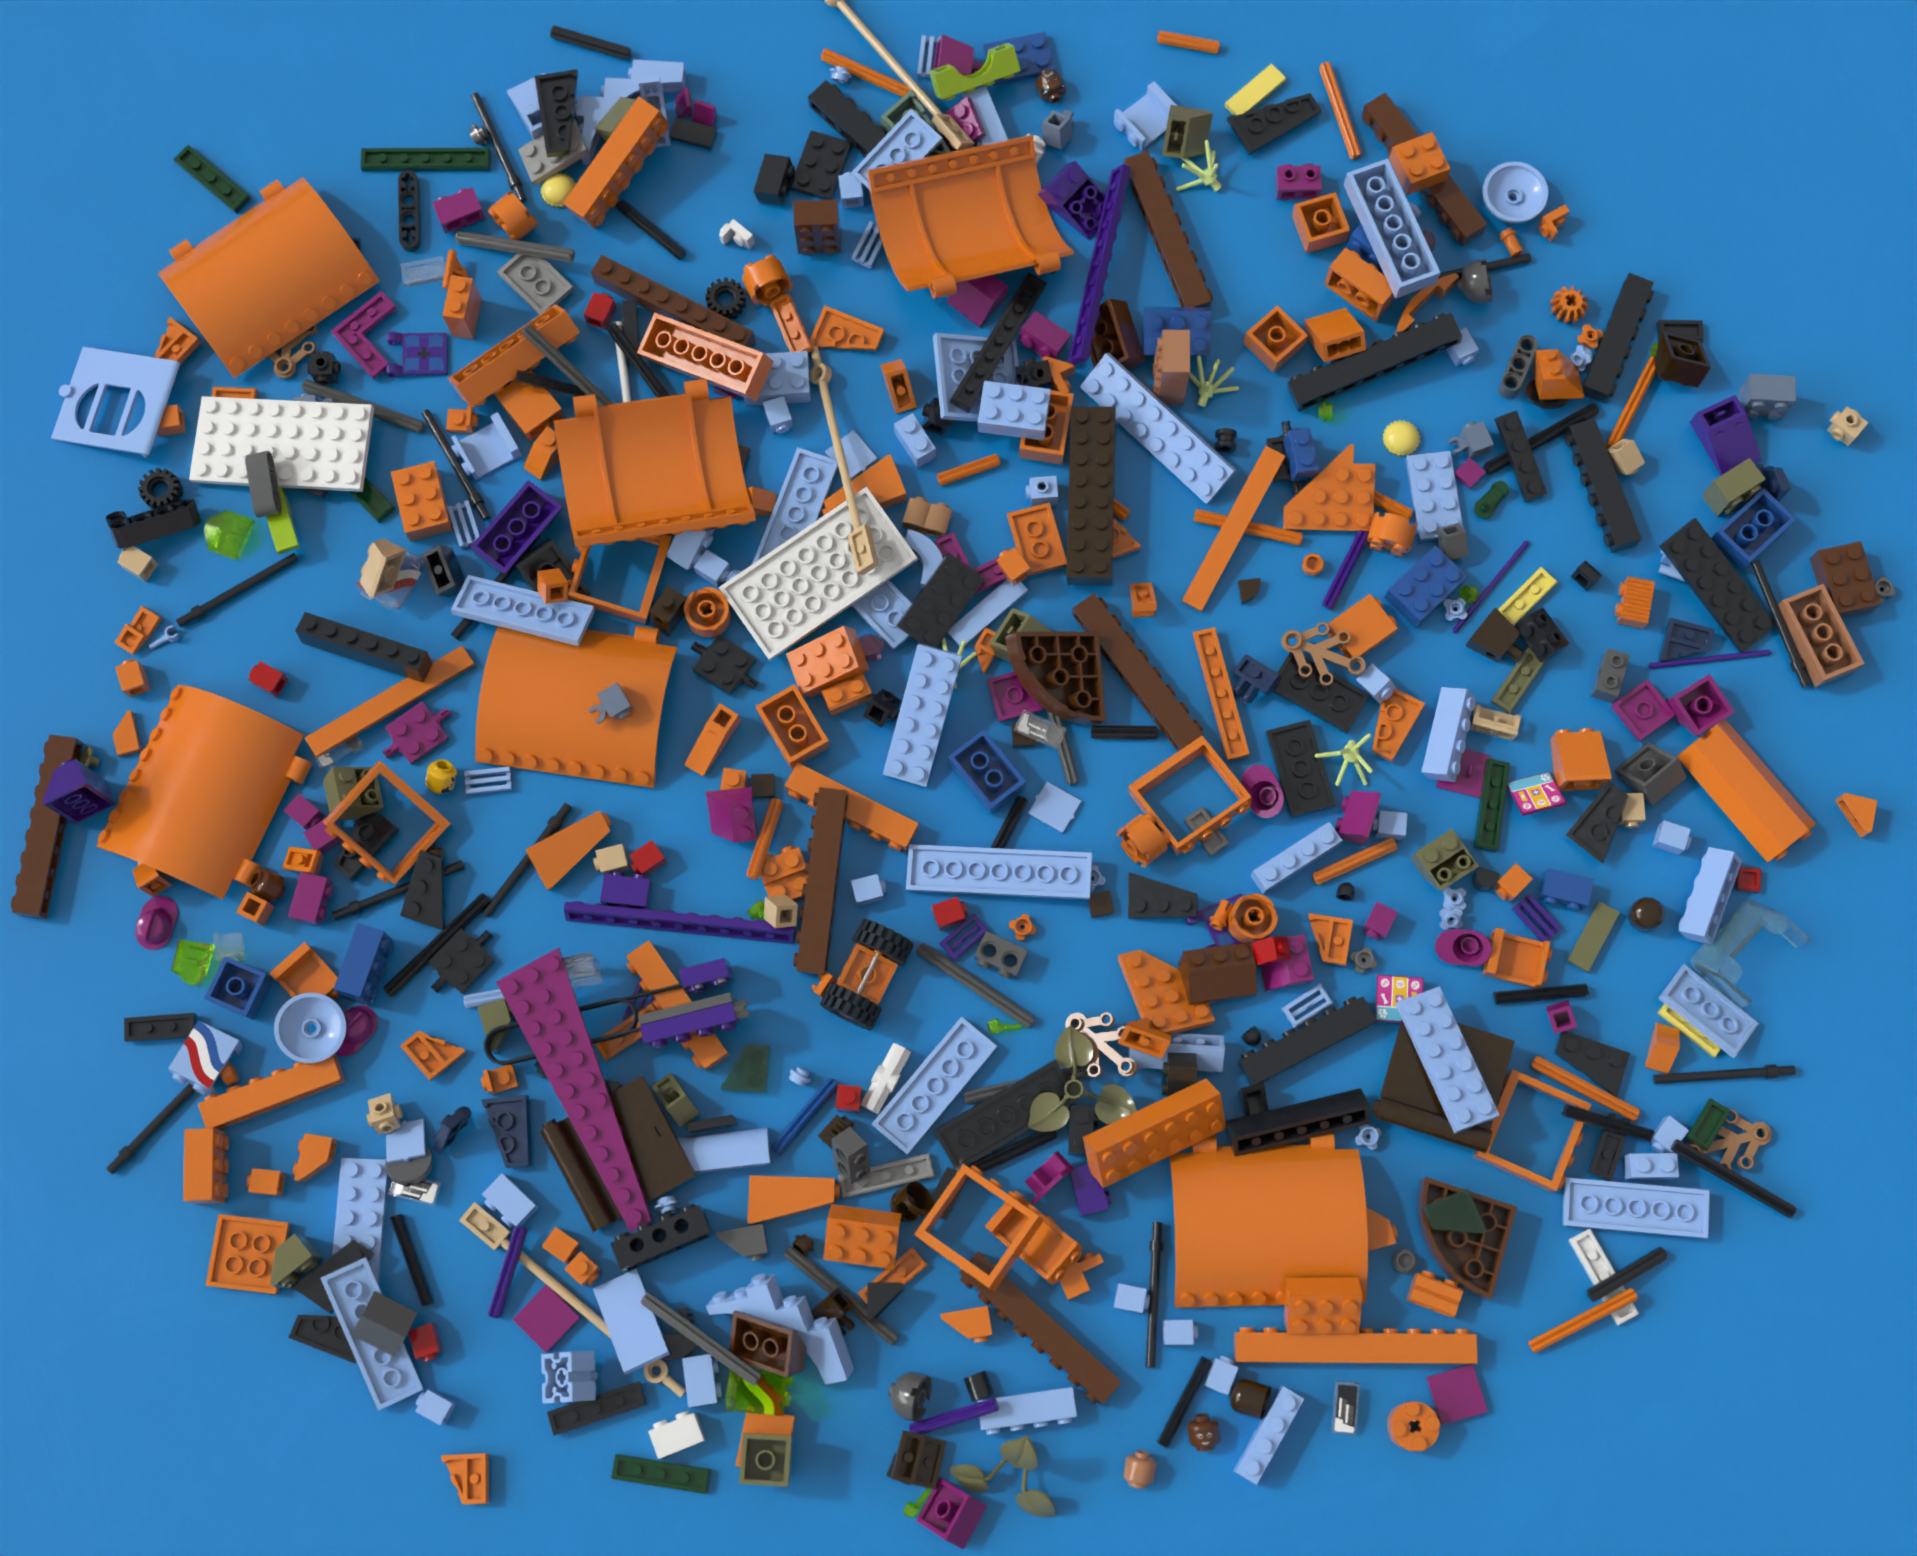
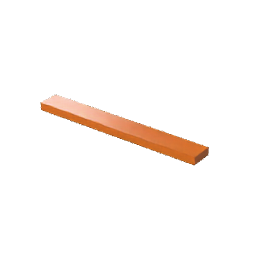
(1233, 528)
(388, 703)

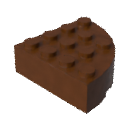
(1061, 672)
(1467, 1257)

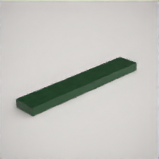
(425, 159)

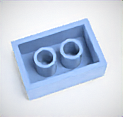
(786, 378)
(1014, 410)

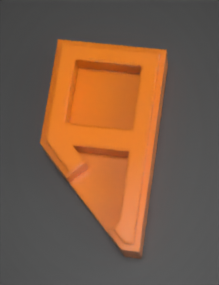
(452, 267)
(984, 651)
(126, 736)

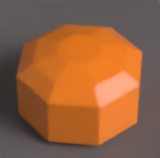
(1312, 564)
(229, 1074)

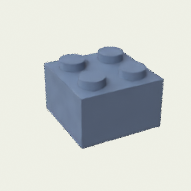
(1767, 395)

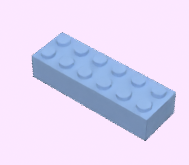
(1391, 228)

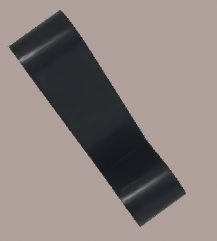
(152, 523)

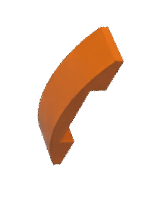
(1440, 289)

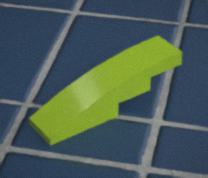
(283, 527)

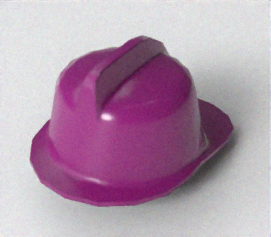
(1264, 790)
(156, 922)
(1463, 947)
(361, 1025)

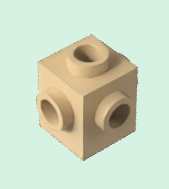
(1846, 425)
(384, 1114)

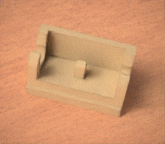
(1495, 723)

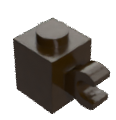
(835, 1127)
(834, 1306)

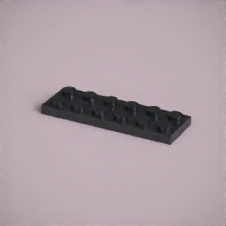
(1717, 585)
(999, 1116)

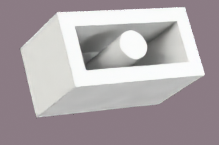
(676, 1435)

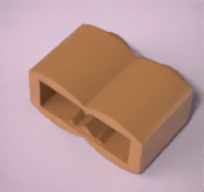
(927, 517)

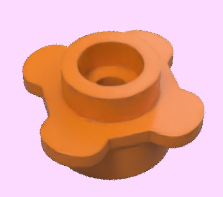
(1589, 342)
(1021, 933)

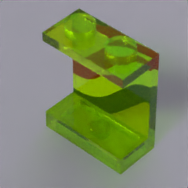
(766, 1397)

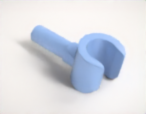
(166, 637)

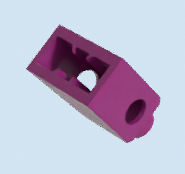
(957, 55)

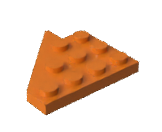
(1335, 498)
(1161, 994)

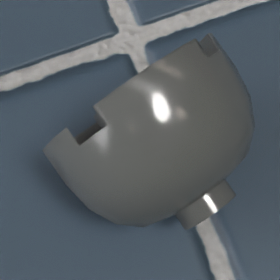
(1476, 282)
(909, 1395)

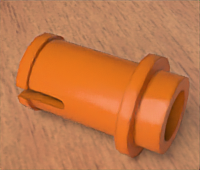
(1511, 242)
(1220, 917)

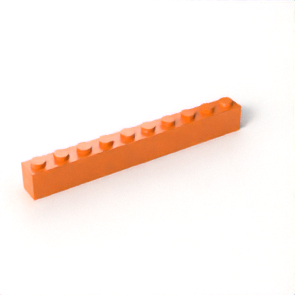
(1357, 1348)

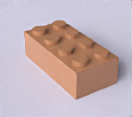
(1172, 367)
(1820, 635)

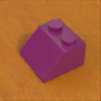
(979, 298)
(1700, 705)
(732, 814)
(1357, 816)
(1291, 972)
(951, 1513)

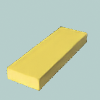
(1255, 91)
(1527, 596)
(1688, 1030)

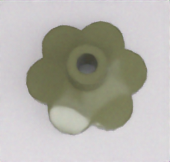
(87, 759)

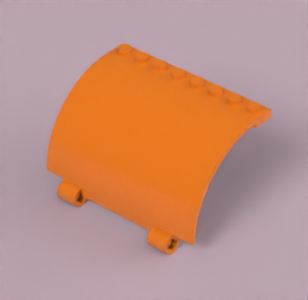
(965, 216)
(268, 275)
(651, 467)
(540, 700)
(205, 791)
(1264, 1220)

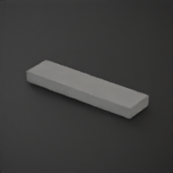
(889, 1175)

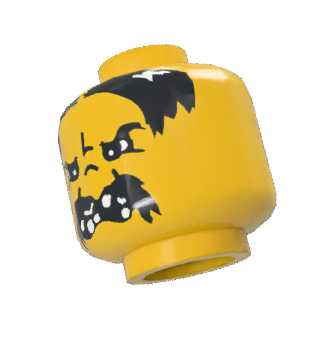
(440, 776)

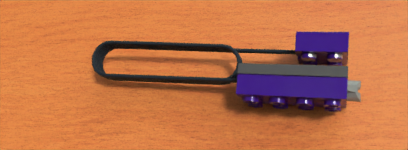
(671, 1023)

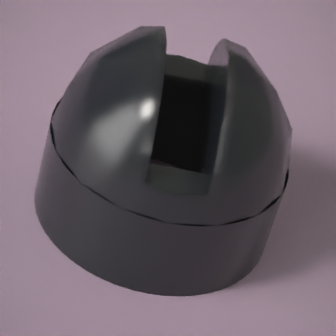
(1345, 892)
(1252, 1036)

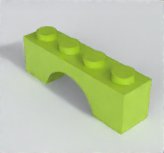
(1000, 63)

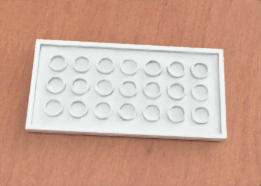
(309, 441)
(814, 576)

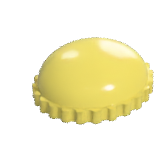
(556, 189)
(1401, 438)

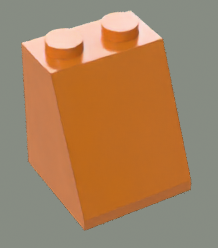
(1579, 760)

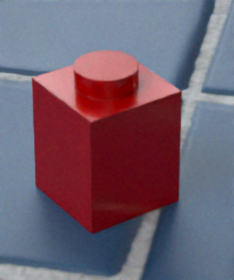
(600, 310)
(267, 679)
(647, 859)
(949, 913)
(1271, 950)
(849, 1098)
(425, 1342)

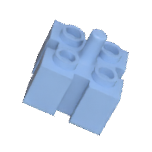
(568, 1377)

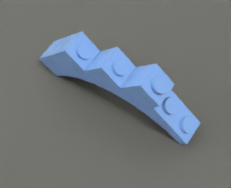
(592, 109)
(821, 1337)

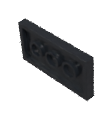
(940, 601)
(1333, 704)
(1298, 769)

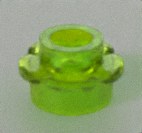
(1325, 411)
(756, 910)

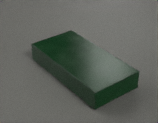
(373, 501)
(1707, 1124)

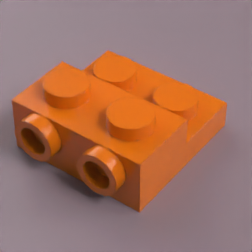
(784, 873)

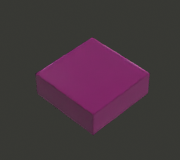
(1469, 473)

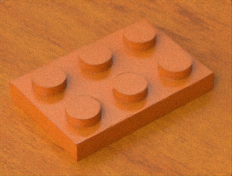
(1037, 538)

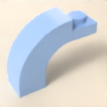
(652, 92)
(926, 552)

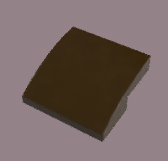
(918, 1459)

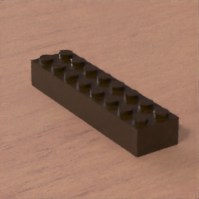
(1091, 496)

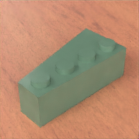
(900, 109)

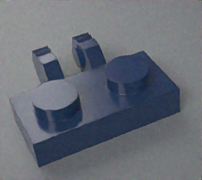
(1255, 674)
(450, 1128)

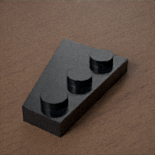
(425, 892)

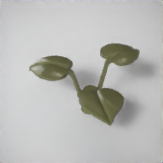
(1049, 1112)
(1020, 1455)

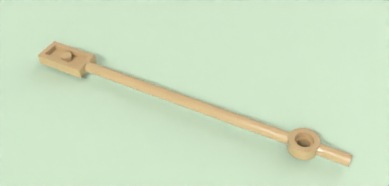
(945, 123)
(861, 538)
(496, 1235)

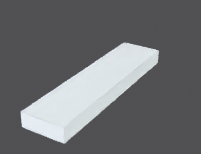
(1598, 1269)

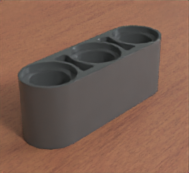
(1522, 358)
(263, 484)

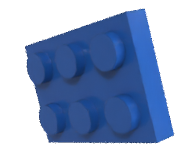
(1032, 54)

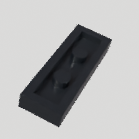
(159, 1027)

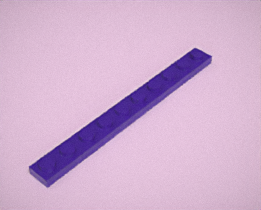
(1099, 265)
(677, 922)

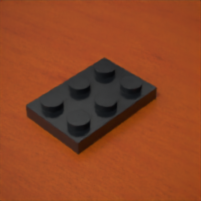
(820, 165)

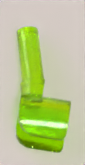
(995, 1027)
(911, 1509)

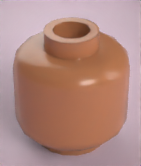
(1139, 1469)

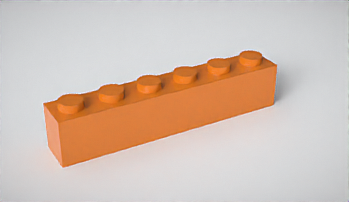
(861, 811)
(656, 975)
(270, 1093)

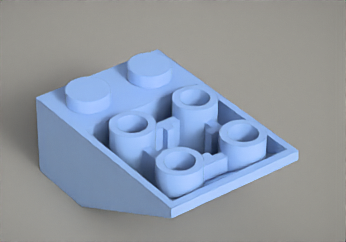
(526, 103)

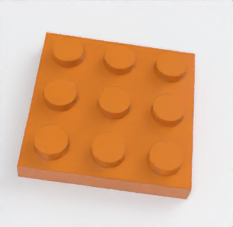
(245, 1253)

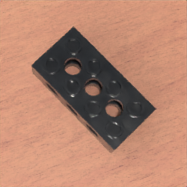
(625, 1244)

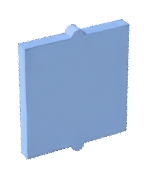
(856, 453)
(1054, 807)
(406, 1142)

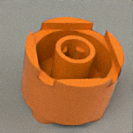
(512, 216)
(766, 280)
(1391, 533)
(702, 601)
(1143, 840)
(1264, 918)
(1399, 1428)

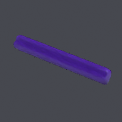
(1345, 570)
(507, 1272)
(955, 1416)

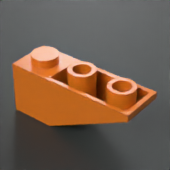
(712, 739)

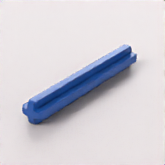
(804, 1116)

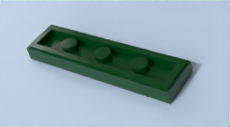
(212, 179)
(1491, 805)
(661, 1473)

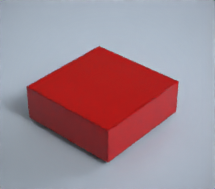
(1748, 880)

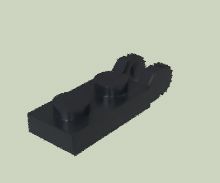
(1607, 1153)

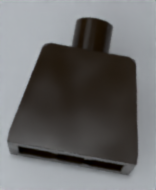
(668, 609)
(1496, 638)

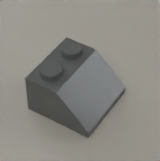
(1651, 773)

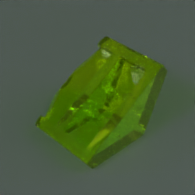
(227, 533)
(192, 961)

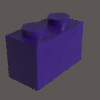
(626, 891)
(1088, 1192)

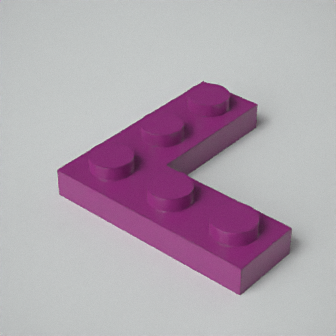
(352, 331)
(989, 570)

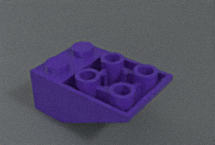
(1075, 199)
(1726, 434)

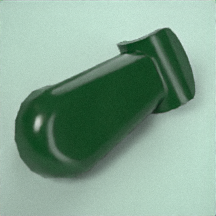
(1488, 503)

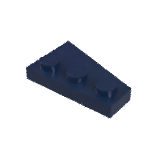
(512, 1128)

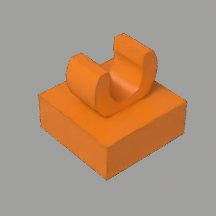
(823, 985)

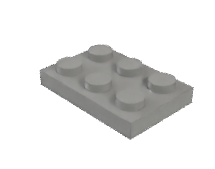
(541, 167)
(535, 281)

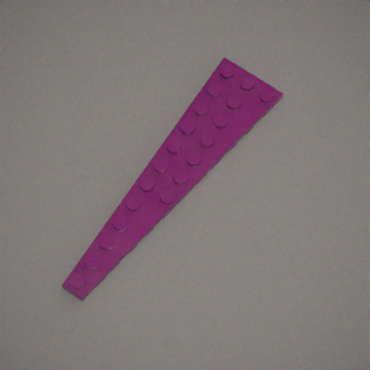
(556, 1031)

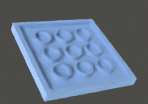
(954, 358)

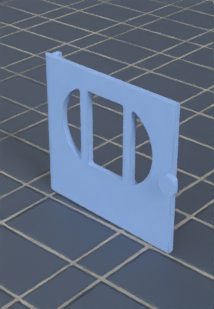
(110, 368)

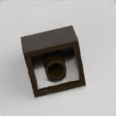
(1681, 360)

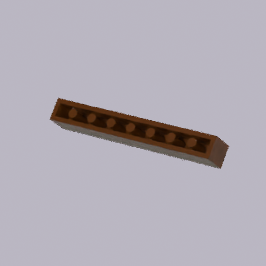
(1445, 197)
(1166, 232)
(666, 302)
(1137, 674)
(43, 837)
(822, 881)
(1045, 1333)

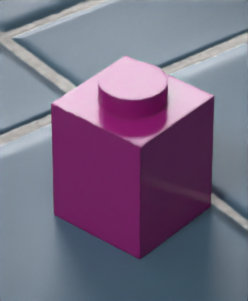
(303, 812)
(320, 839)
(1379, 921)
(1561, 1016)

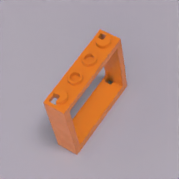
(578, 567)
(1172, 765)
(410, 858)
(1566, 1157)
(1014, 1250)

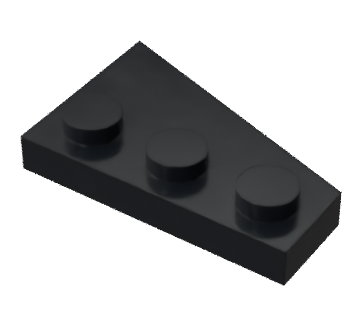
(1599, 822)
(372, 834)
(1159, 900)
(1596, 1060)
(311, 1284)
(323, 1334)

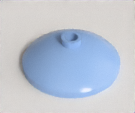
(1521, 183)
(293, 1022)

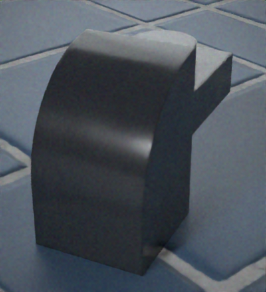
(678, 1344)

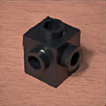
(324, 368)
(1033, 373)
(932, 419)
(882, 708)

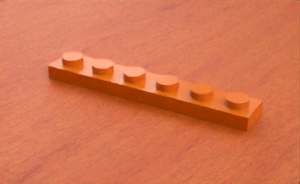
(1220, 694)

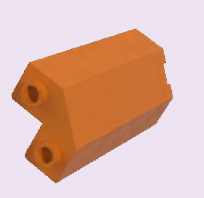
(1746, 791)

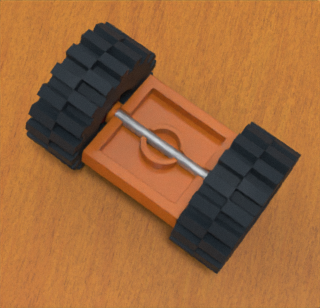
(867, 974)

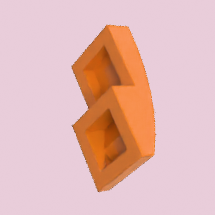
(139, 630)

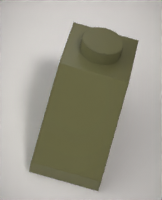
(495, 1015)
(675, 1100)

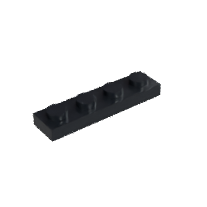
(1520, 456)
(605, 1406)

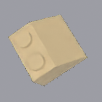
(381, 567)

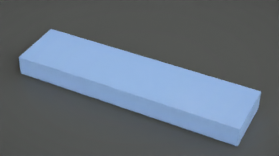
(986, 612)

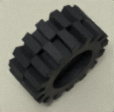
(726, 287)
(153, 480)

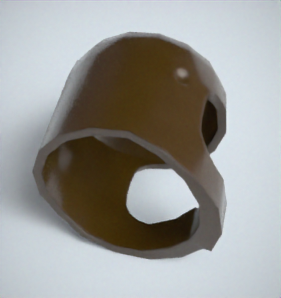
(1645, 914)
(913, 1197)
(1250, 1398)

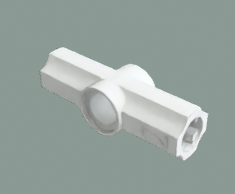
(885, 1078)

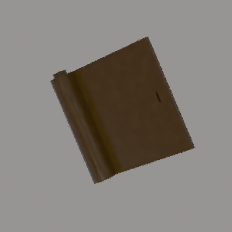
(1412, 1102)
(656, 1158)

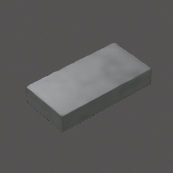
(1216, 841)

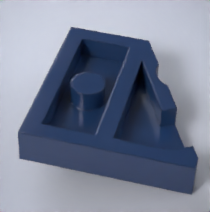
(1775, 481)
(1685, 639)

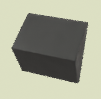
(384, 1323)

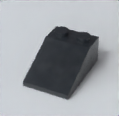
(546, 557)

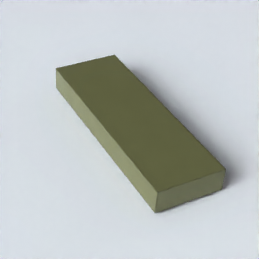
(1517, 681)
(1593, 936)

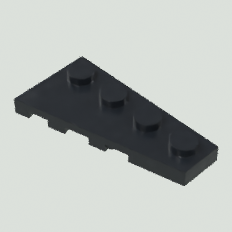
(556, 104)
(1269, 123)

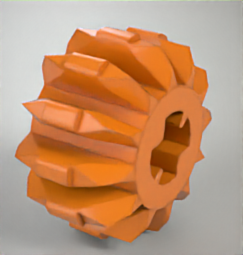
(1565, 296)

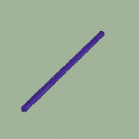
(1491, 585)
(1709, 659)

